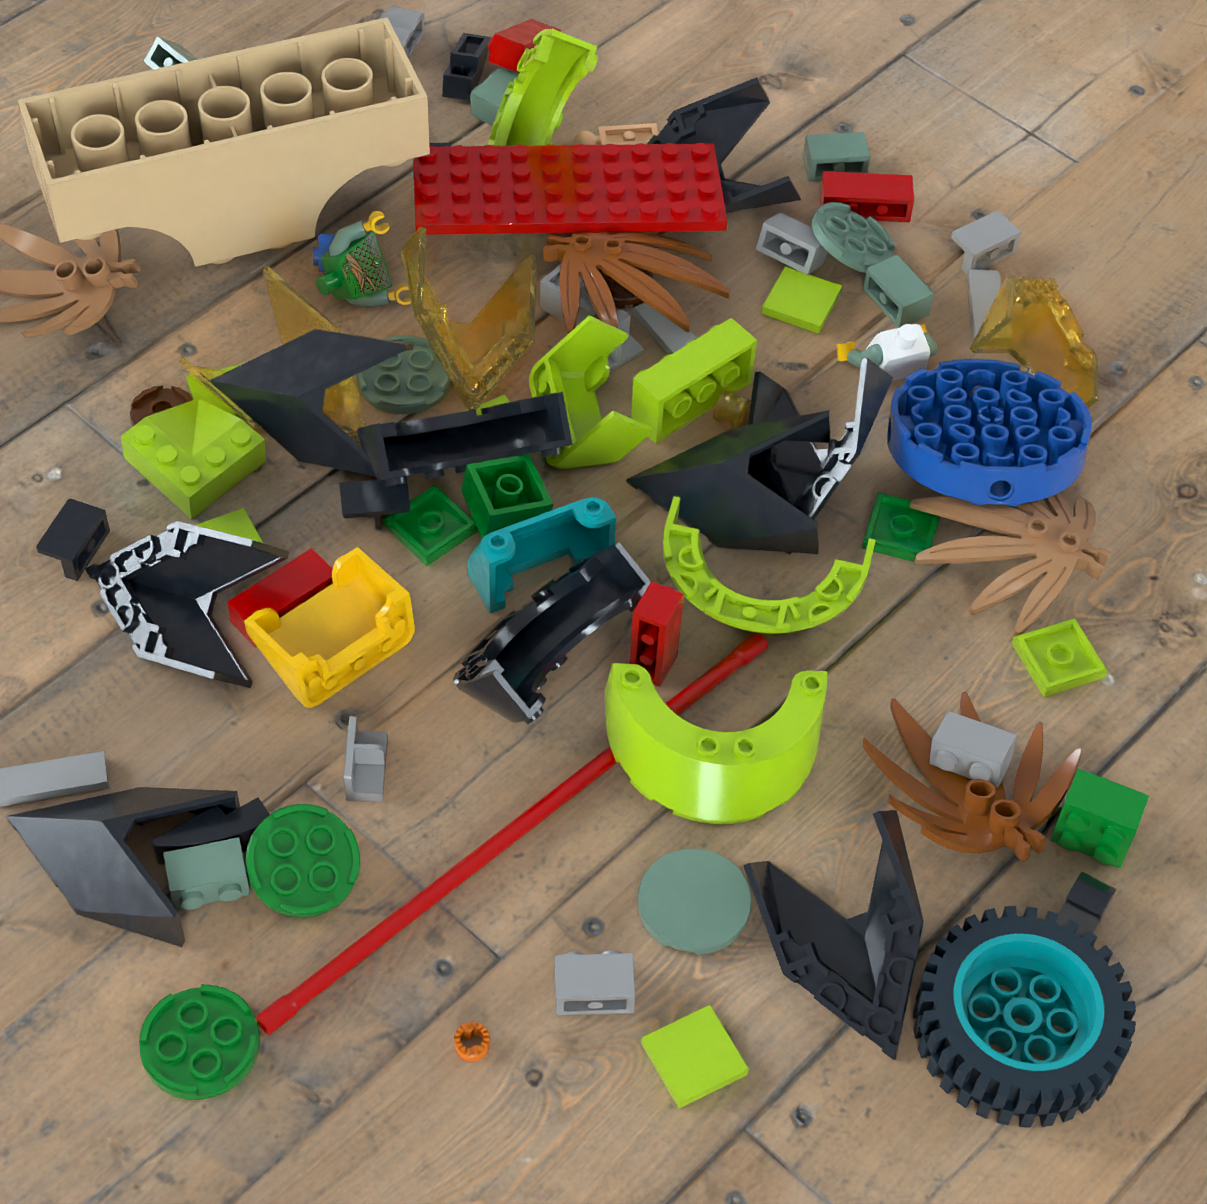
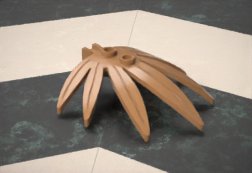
(76, 283)
(1054, 542)

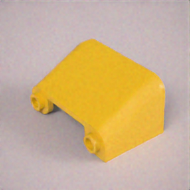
(336, 631)

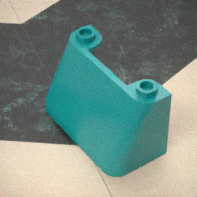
(568, 530)

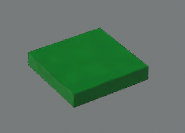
(431, 526)
(899, 529)

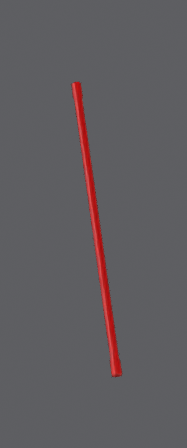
(288, 1005)

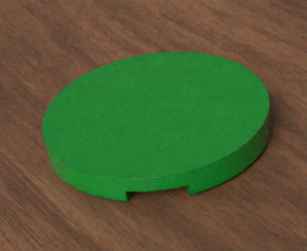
(302, 861)
(199, 1042)

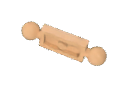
(618, 135)

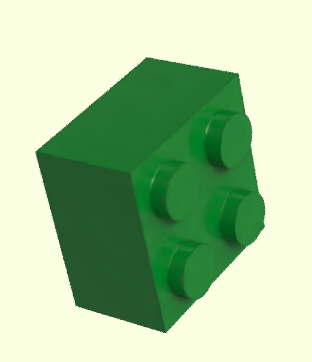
(504, 492)
(1099, 818)

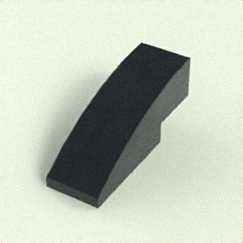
(465, 66)
(212, 827)

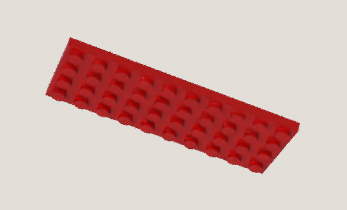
(568, 189)

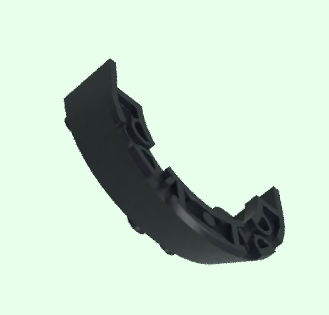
(465, 438)
(529, 643)

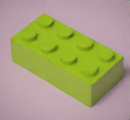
(693, 379)

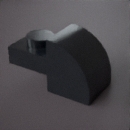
(1086, 903)

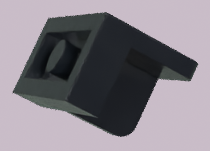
(373, 499)
(75, 536)

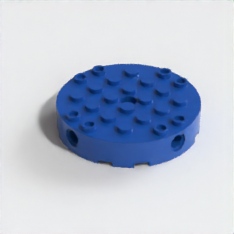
(992, 442)

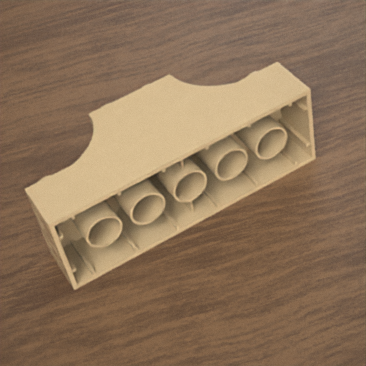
(230, 144)

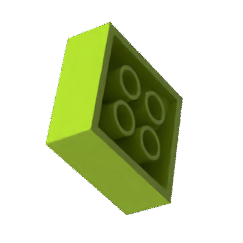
(193, 453)

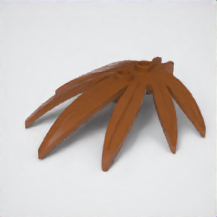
(615, 256)
(975, 811)

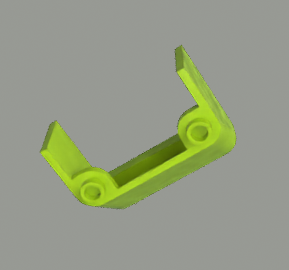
(577, 369)

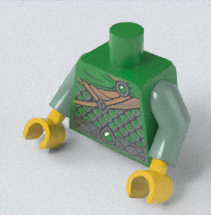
(357, 267)

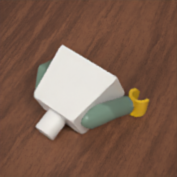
(894, 350)

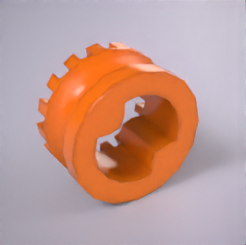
(468, 1031)

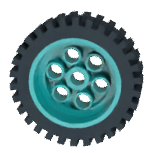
(1028, 959)

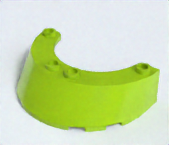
(538, 95)
(694, 579)
(710, 772)

